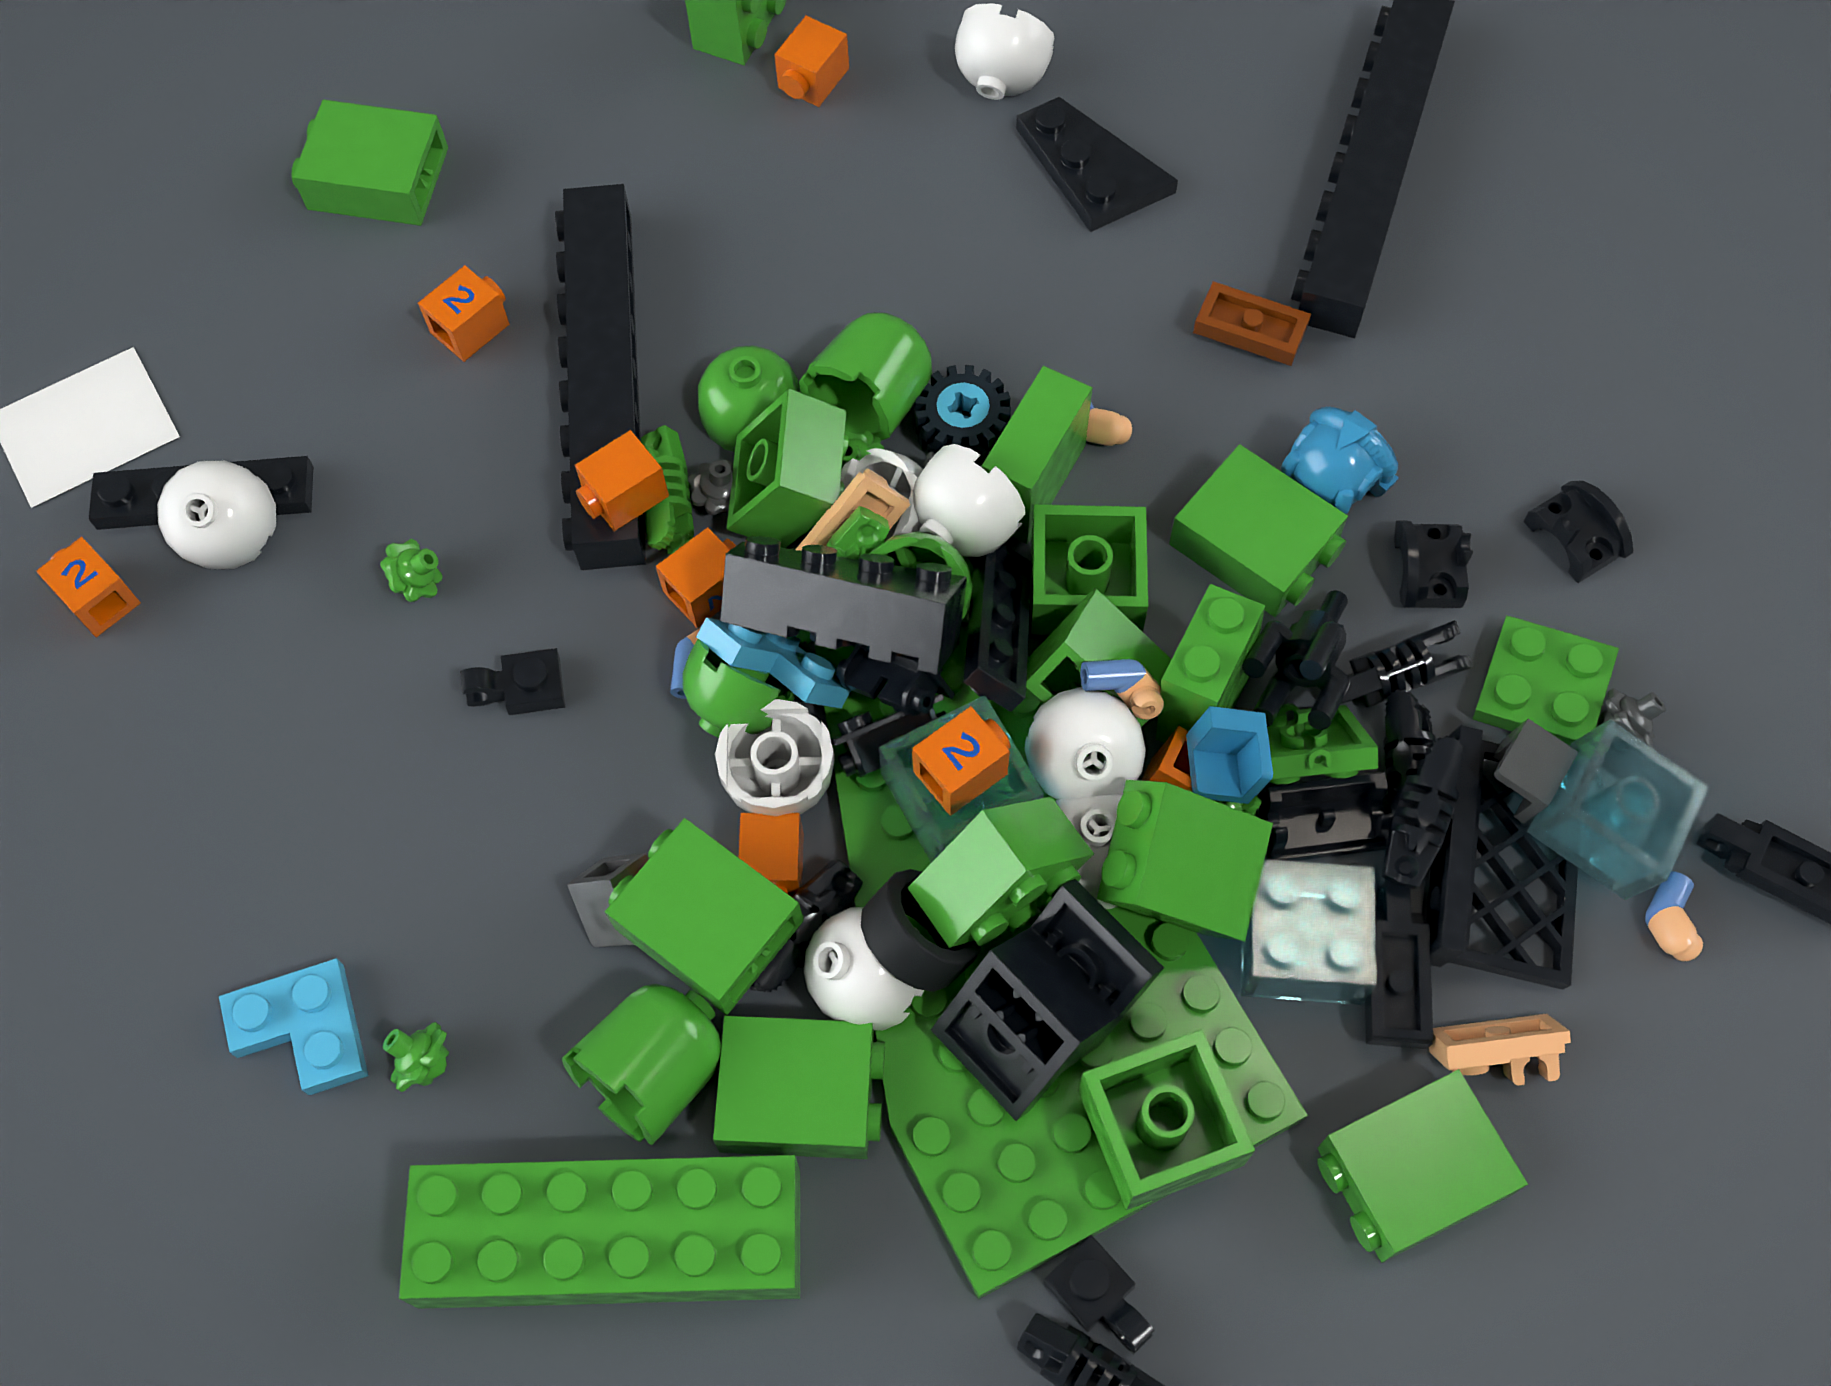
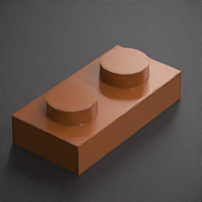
(1252, 323)

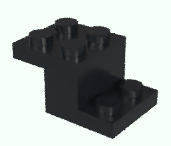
(1046, 998)

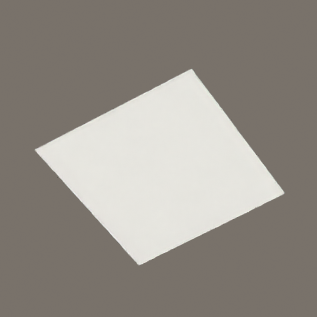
(84, 426)

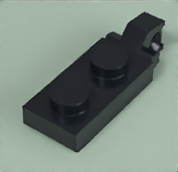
(1773, 861)
(1401, 1003)

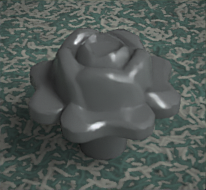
(712, 486)
(1633, 714)

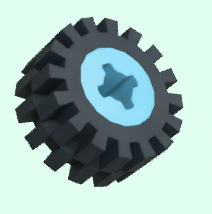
(940, 414)

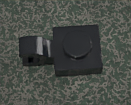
(526, 683)
(1095, 1290)

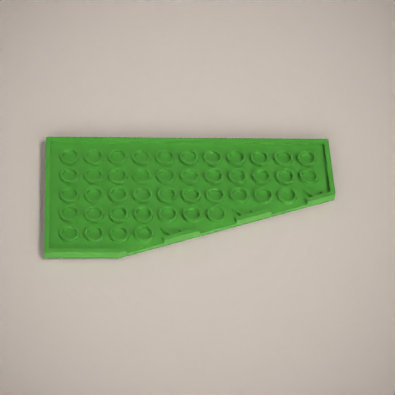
(1039, 1183)

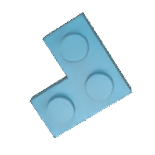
(801, 672)
(311, 1012)

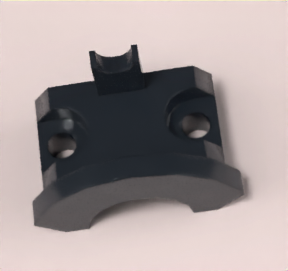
(1585, 525)
(1433, 564)

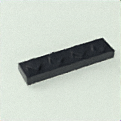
(132, 496)
(999, 627)

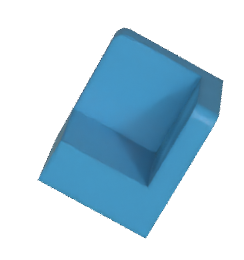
(1229, 755)

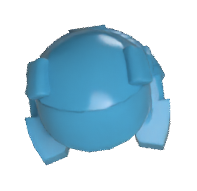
(1341, 458)

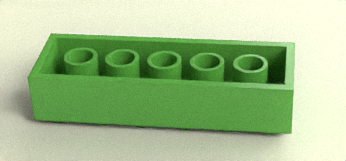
(602, 1232)

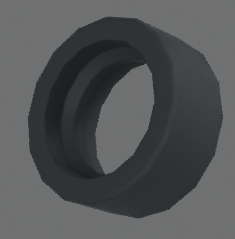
(902, 947)

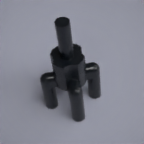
(1304, 659)

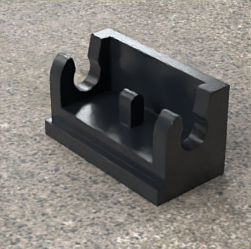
(1326, 817)

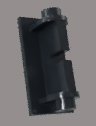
(905, 686)
(864, 736)

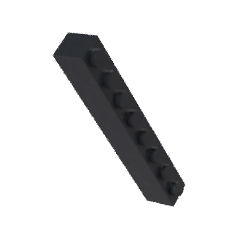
(1373, 168)
(598, 359)

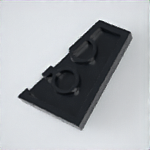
(1091, 165)

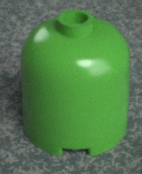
(871, 372)
(648, 1058)

